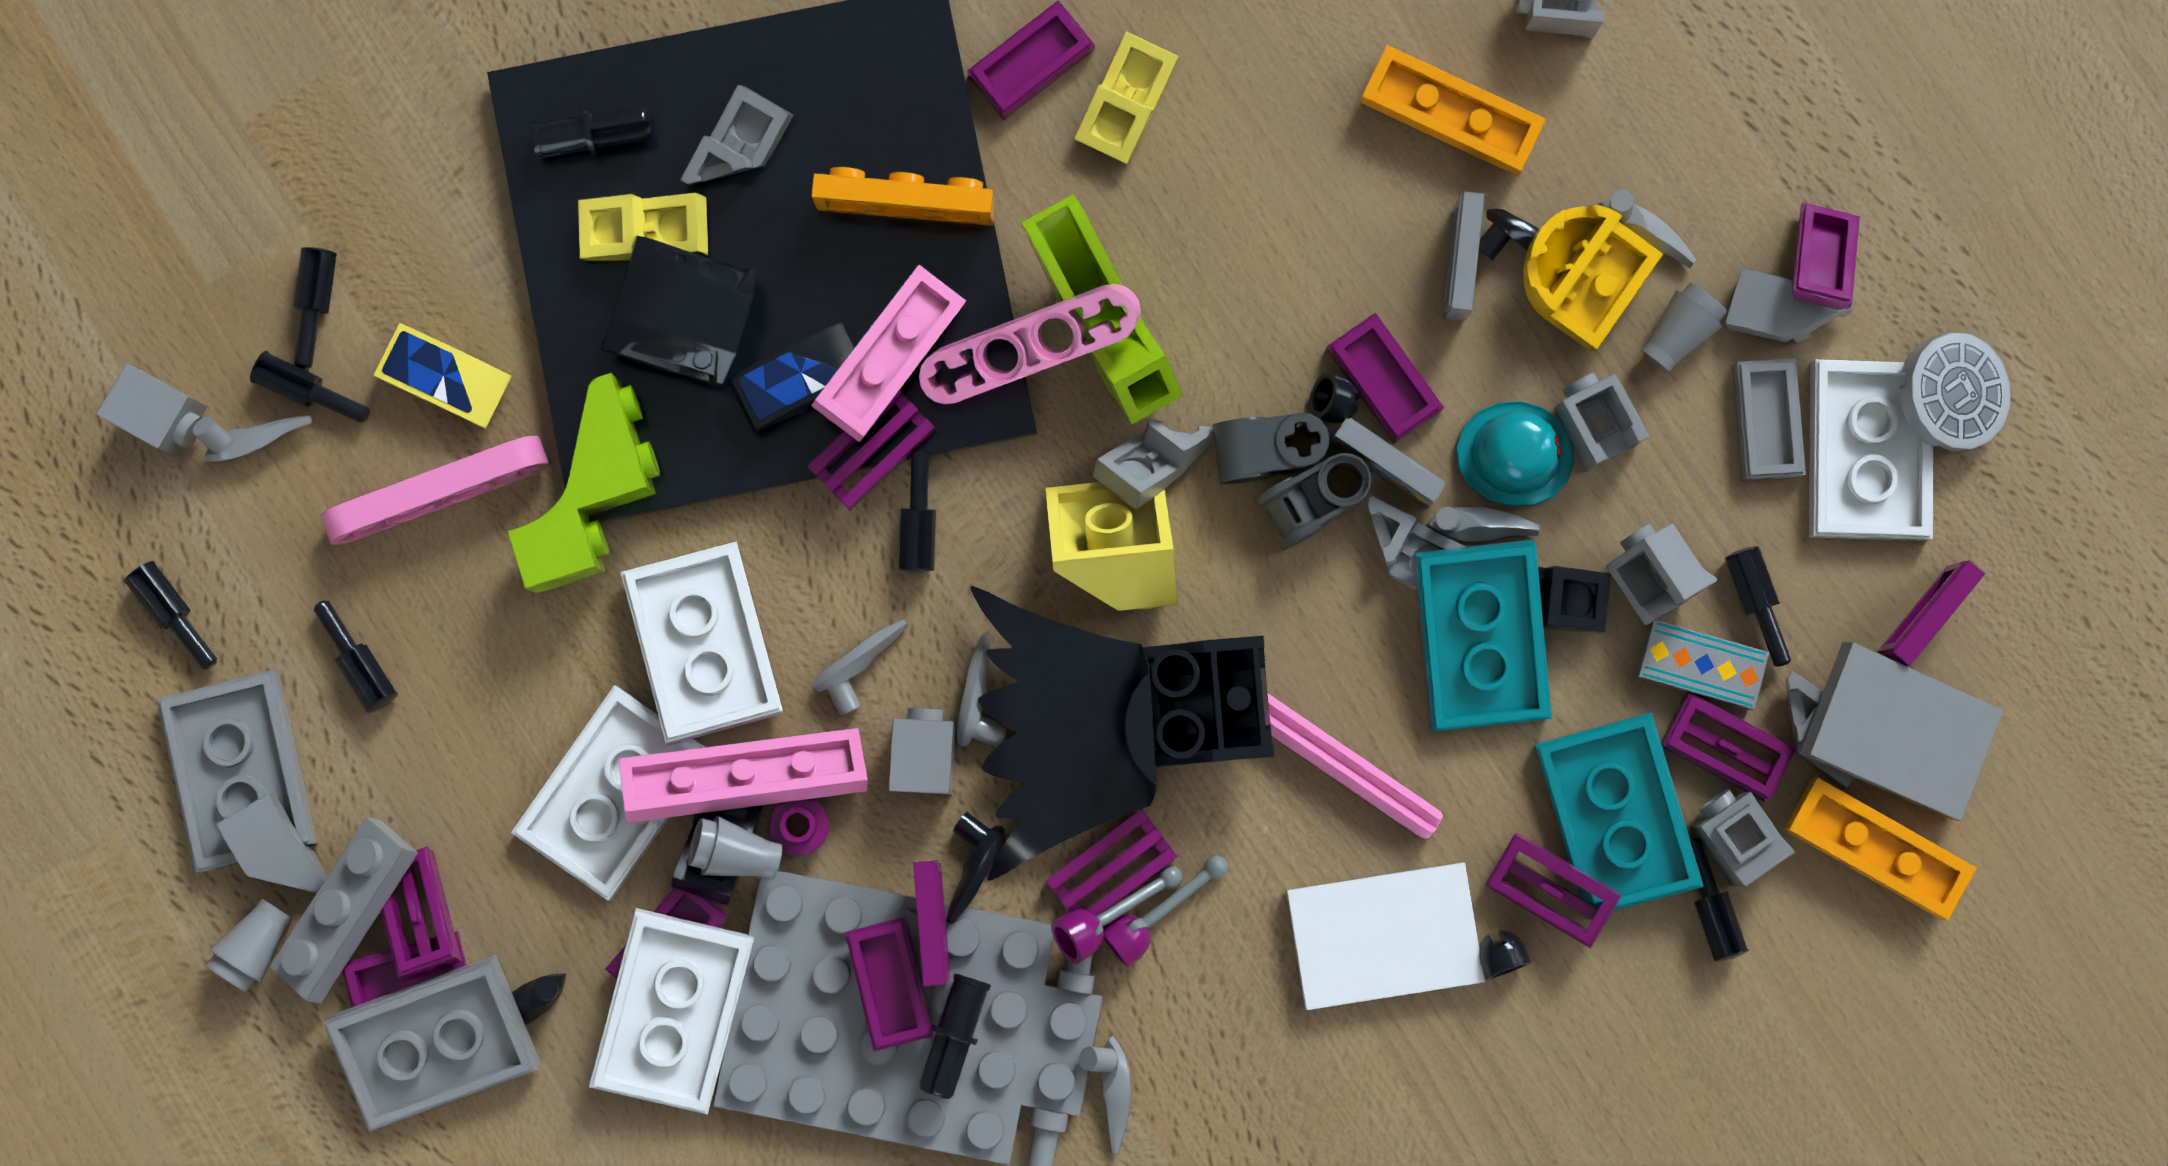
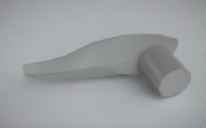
(1649, 227)
(243, 441)
(1479, 524)
(836, 675)
(970, 722)
(1116, 1085)

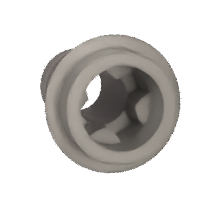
(1684, 325)
(732, 851)
(249, 946)

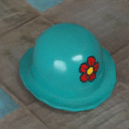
(1515, 454)

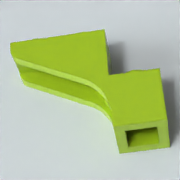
(1075, 263)
(604, 474)

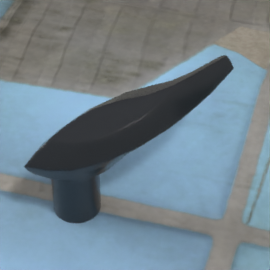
(1502, 230)
(987, 846)
(538, 995)

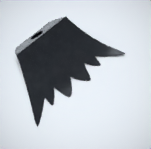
(1078, 726)

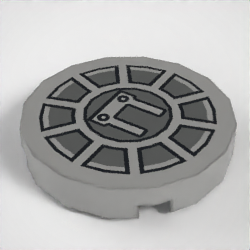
(1955, 392)

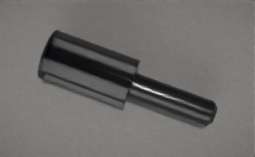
(312, 298)
(303, 386)
(918, 522)
(1758, 597)
(168, 610)
(356, 662)
(1717, 912)

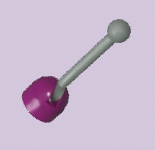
(1081, 931)
(1130, 935)

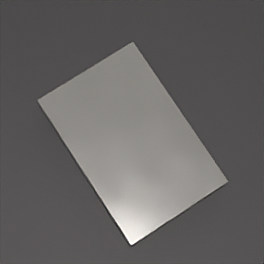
(1901, 731)
(228, 751)
(432, 1043)

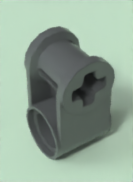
(1257, 449)
(1312, 500)

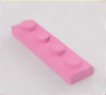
(742, 775)

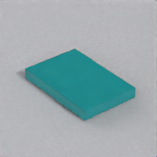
(1482, 635)
(1620, 811)

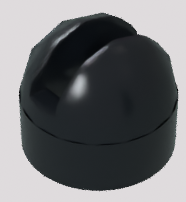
(1333, 398)
(1504, 958)

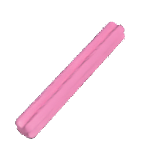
(1352, 770)

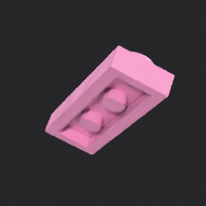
(888, 353)

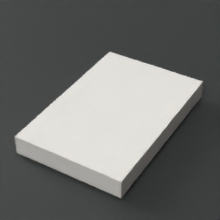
(1864, 459)
(701, 643)
(581, 810)
(1385, 936)
(671, 1011)

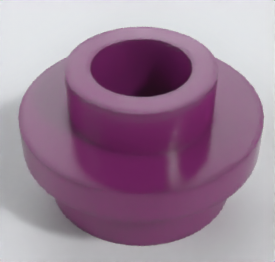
(815, 835)

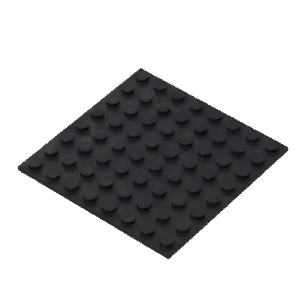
(867, 92)

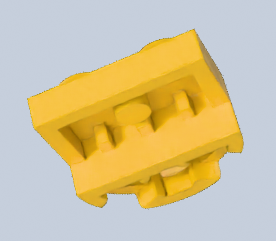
(1585, 271)

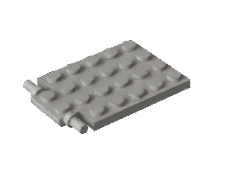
(807, 1052)

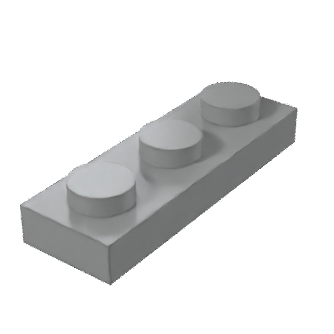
(343, 910)

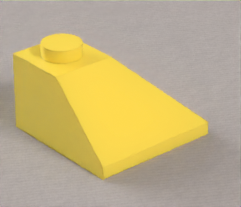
(1111, 547)

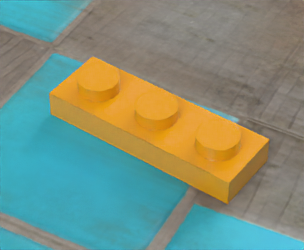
(1452, 110)
(903, 197)
(1880, 848)

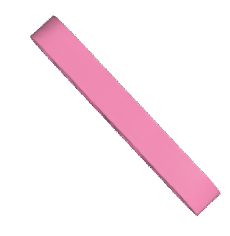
(1027, 339)
(434, 490)

